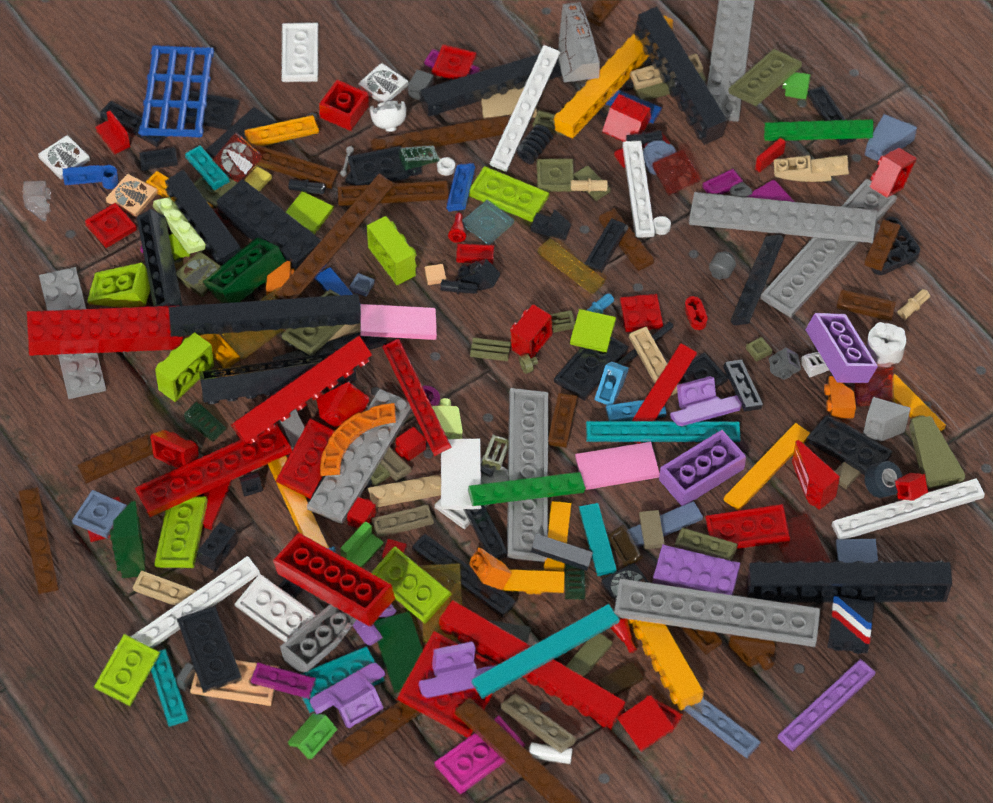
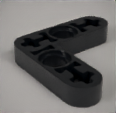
(901, 250)

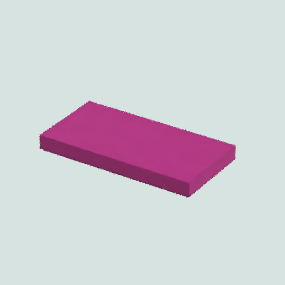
(472, 760)

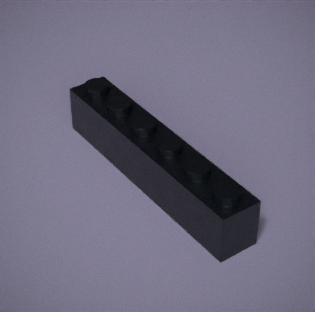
(202, 217)
(159, 259)

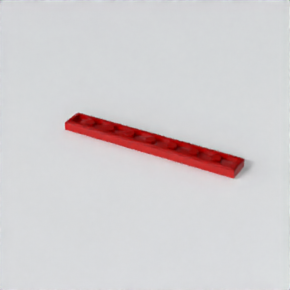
(416, 397)

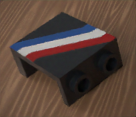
(850, 625)

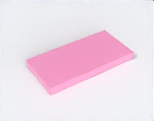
(398, 322)
(617, 465)

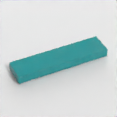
(597, 539)
(168, 690)

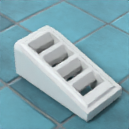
(811, 369)

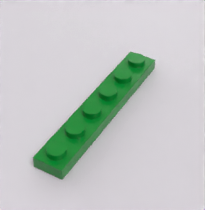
(818, 130)
(526, 489)

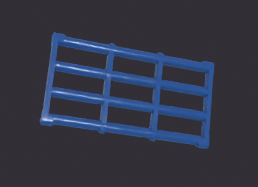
(170, 77)

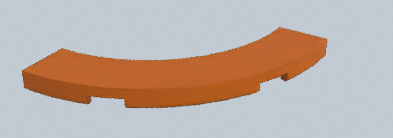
(349, 431)

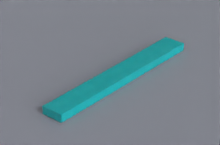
(657, 431)
(545, 651)

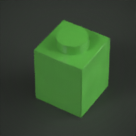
(797, 85)

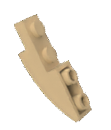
(810, 170)

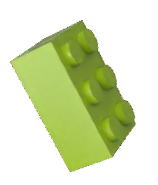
(391, 250)
(183, 365)

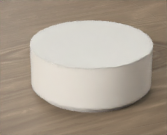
(446, 166)
(661, 225)

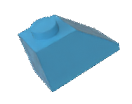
(611, 383)

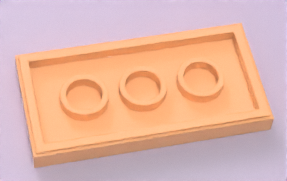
(240, 690)

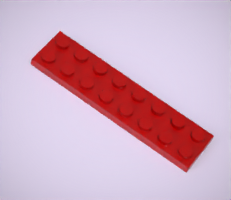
(211, 471)

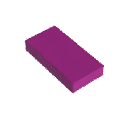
(722, 183)

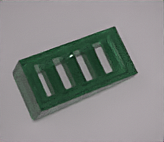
(409, 163)
(195, 413)
(574, 593)

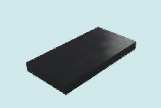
(252, 119)
(586, 368)
(847, 444)
(209, 649)

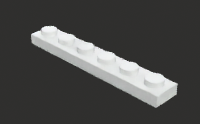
(638, 189)

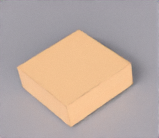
(435, 274)

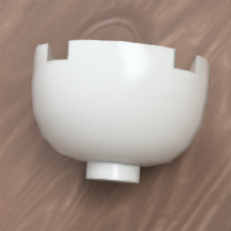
(388, 115)

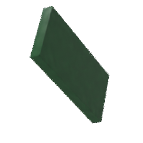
(398, 647)

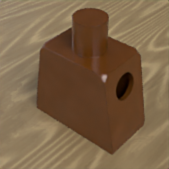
(753, 650)

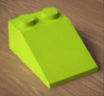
(120, 287)

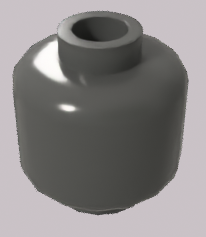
(722, 265)

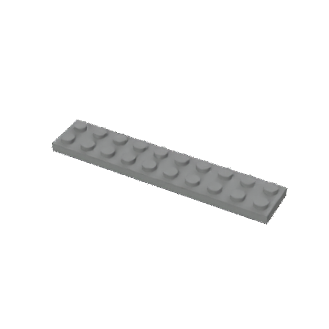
(729, 53)
(783, 217)
(820, 258)
(527, 460)
(717, 612)

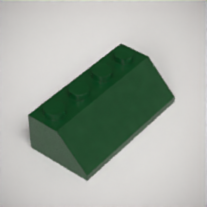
(244, 271)
(128, 542)

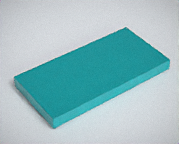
(337, 670)

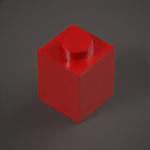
(410, 444)
(911, 486)
(360, 512)

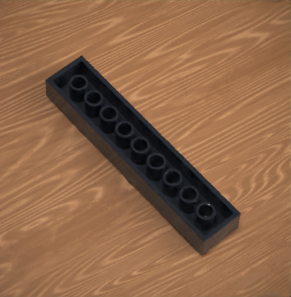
(857, 580)

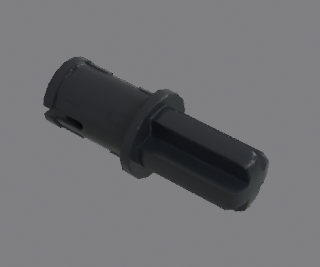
(646, 137)
(306, 186)
(458, 286)

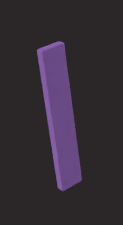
(826, 705)

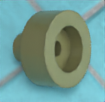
(527, 363)

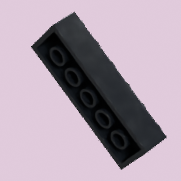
(261, 218)

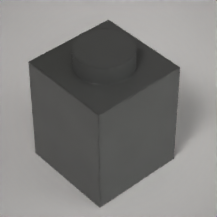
(418, 82)

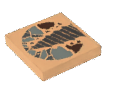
(132, 195)

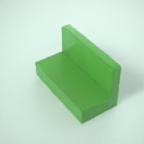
(361, 546)
(313, 735)

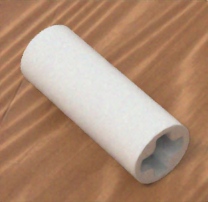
(548, 753)

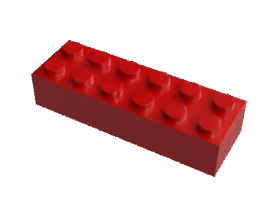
(334, 579)

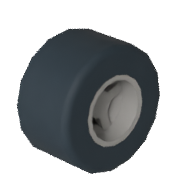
(881, 479)

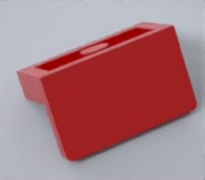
(113, 134)

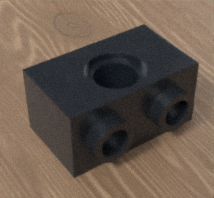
(217, 546)

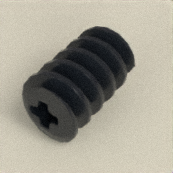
(534, 143)

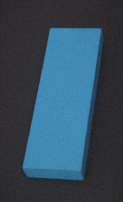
(626, 411)

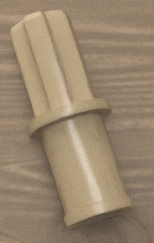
(589, 185)
(913, 304)

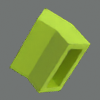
(177, 249)

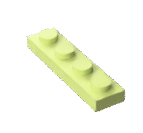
(179, 225)

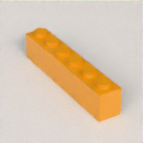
(668, 662)

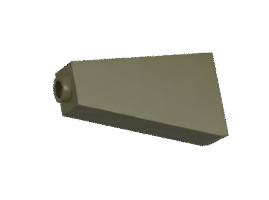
(934, 454)

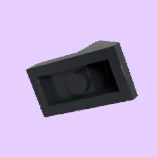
(552, 226)

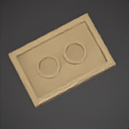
(502, 105)

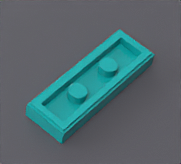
(207, 168)

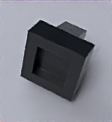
(250, 484)

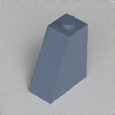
(889, 136)

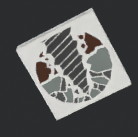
(383, 84)
(63, 155)

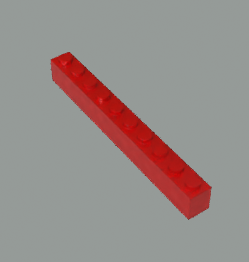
(552, 676)

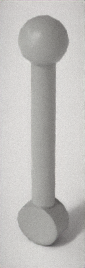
(349, 150)

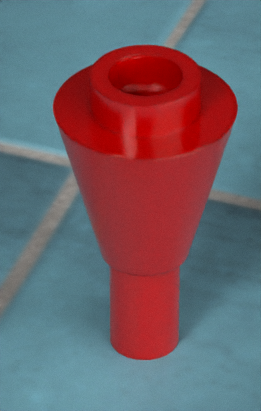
(457, 232)
(622, 630)

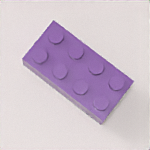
(841, 348)
(702, 468)
(695, 571)

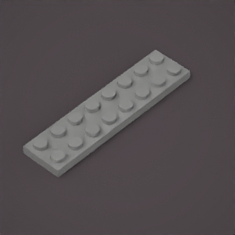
(80, 371)
(361, 459)

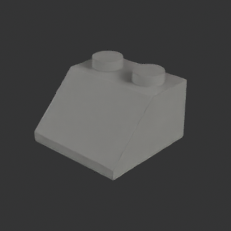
(885, 419)

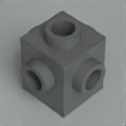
(784, 363)

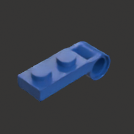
(91, 174)

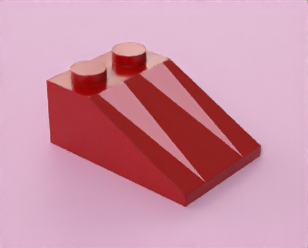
(815, 476)

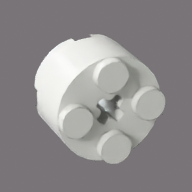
(886, 344)

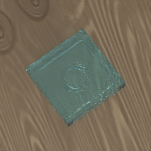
(488, 222)

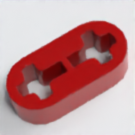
(692, 314)

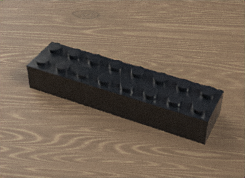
(680, 76)
(258, 378)

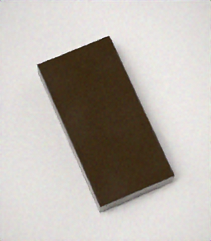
(625, 546)
(621, 679)

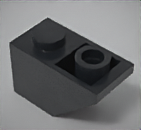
(479, 273)

